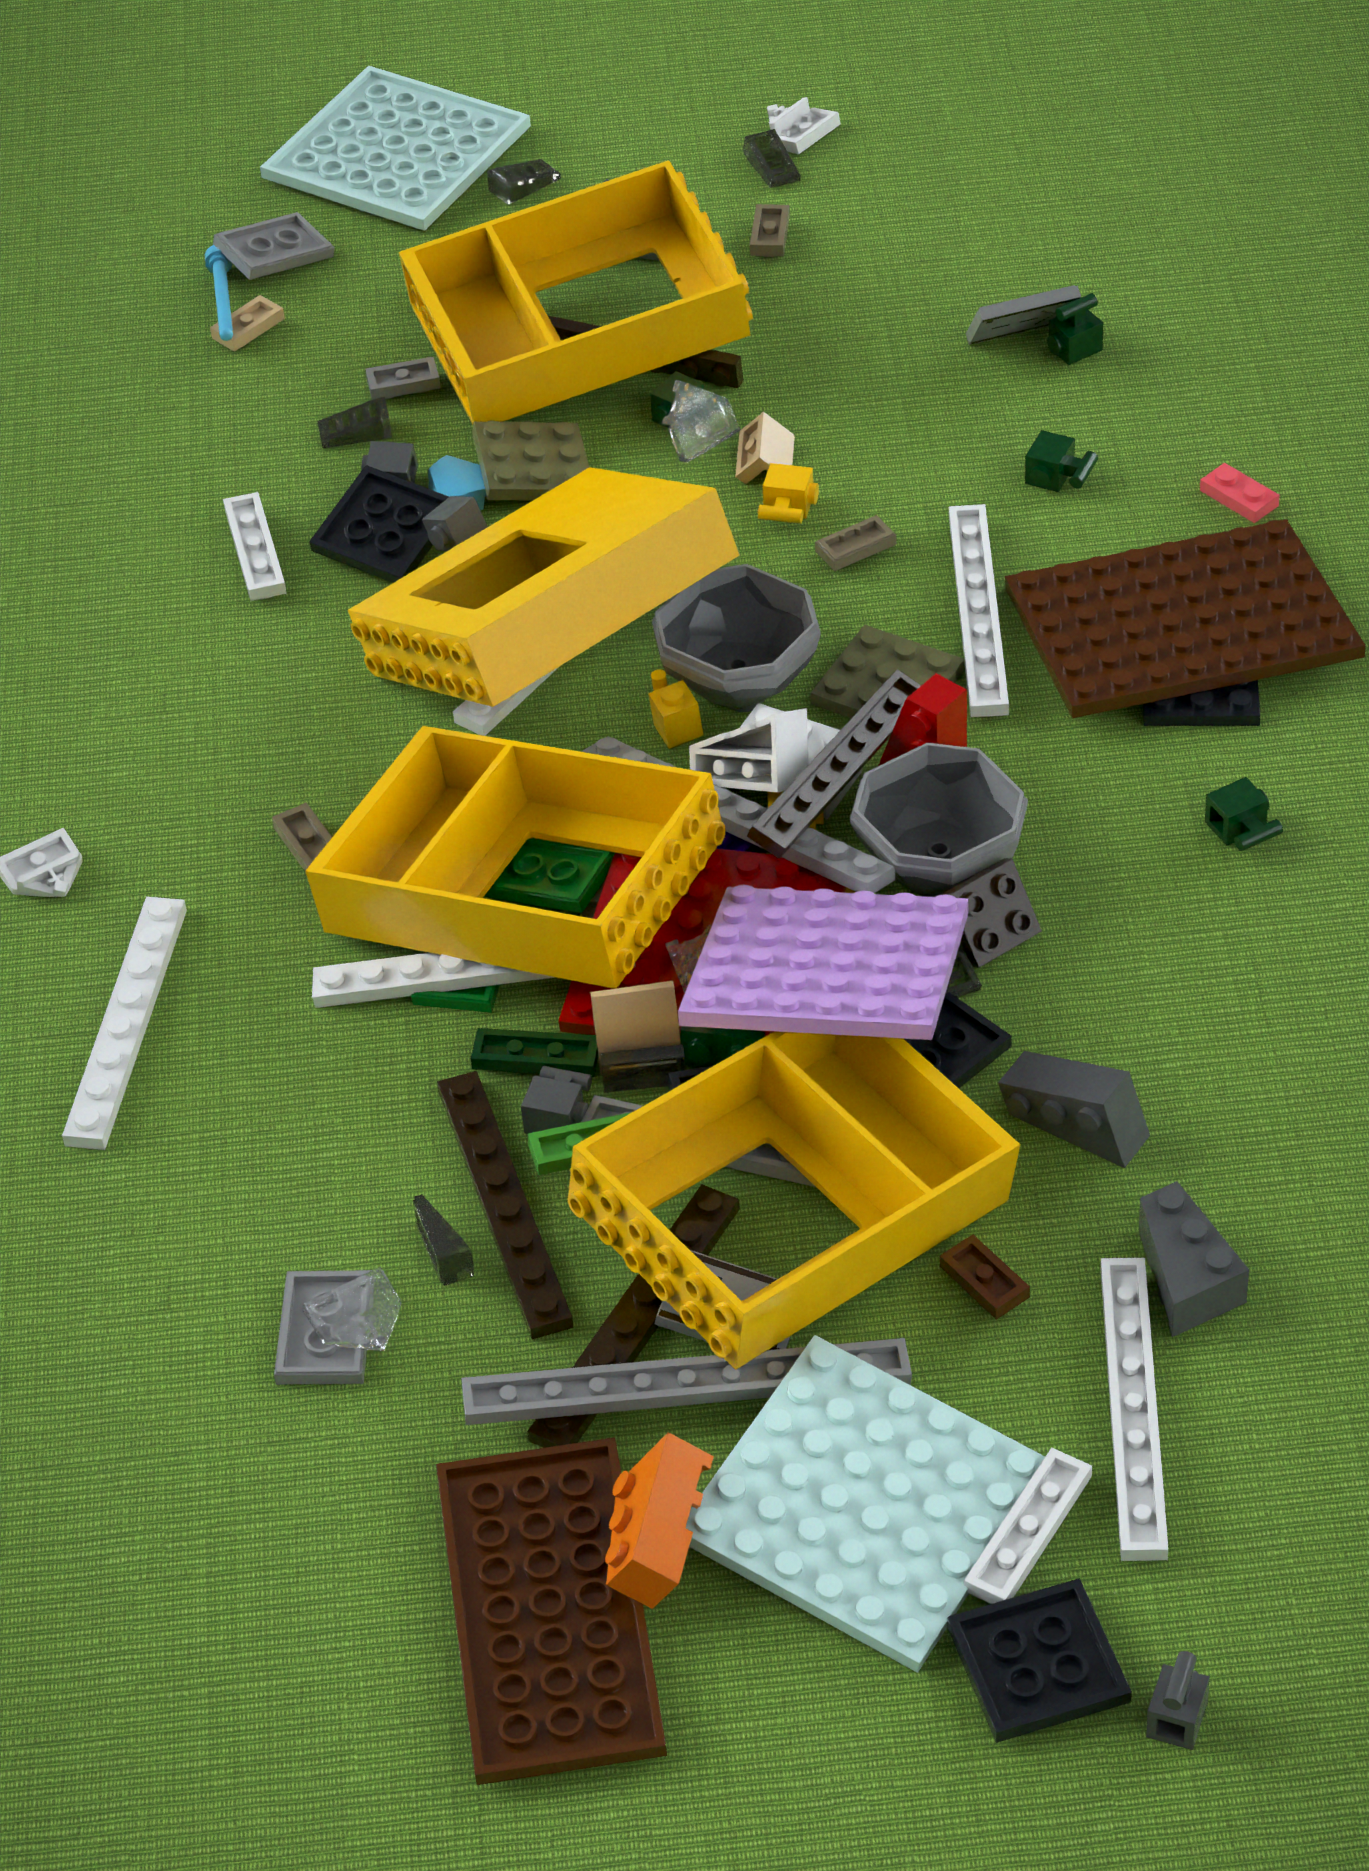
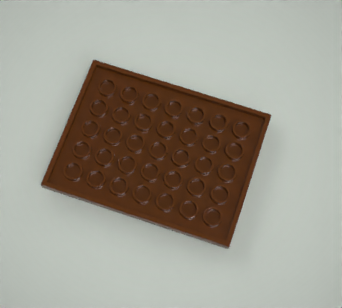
(1182, 618)

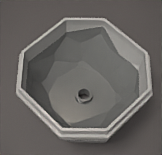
(737, 636)
(938, 816)

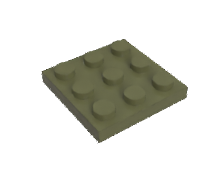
(527, 457)
(871, 661)

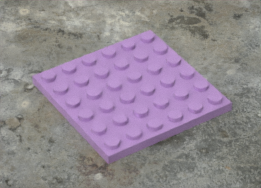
(826, 963)

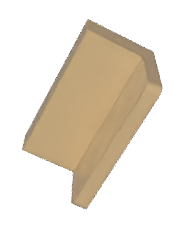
(760, 444)

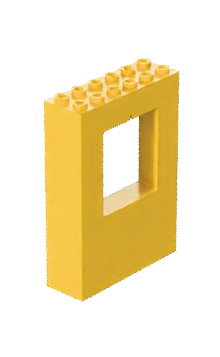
(497, 340)
(543, 584)
(459, 810)
(850, 1114)

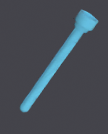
(219, 266)

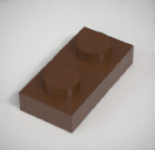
(984, 1276)

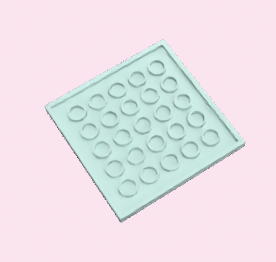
(395, 147)
(861, 1501)

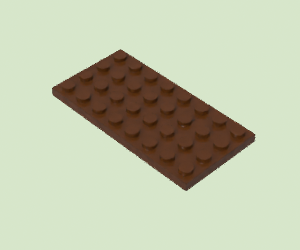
(545, 1647)

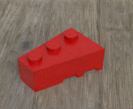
(930, 715)

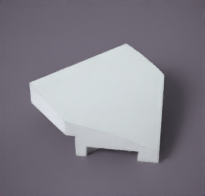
(800, 125)
(42, 866)

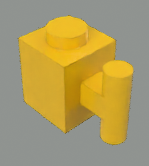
(788, 493)
(674, 710)

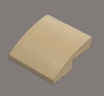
(635, 1017)

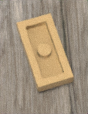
(250, 322)

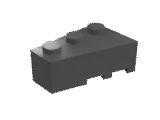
(1077, 1103)
(1190, 1260)

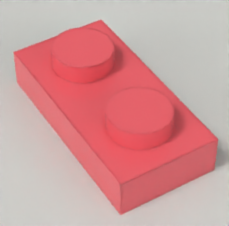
(1239, 492)

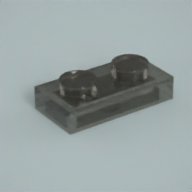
(640, 1067)

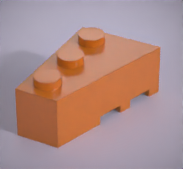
(651, 1520)

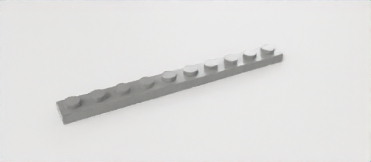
(811, 850)
(650, 1383)

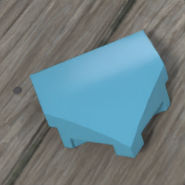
(457, 478)

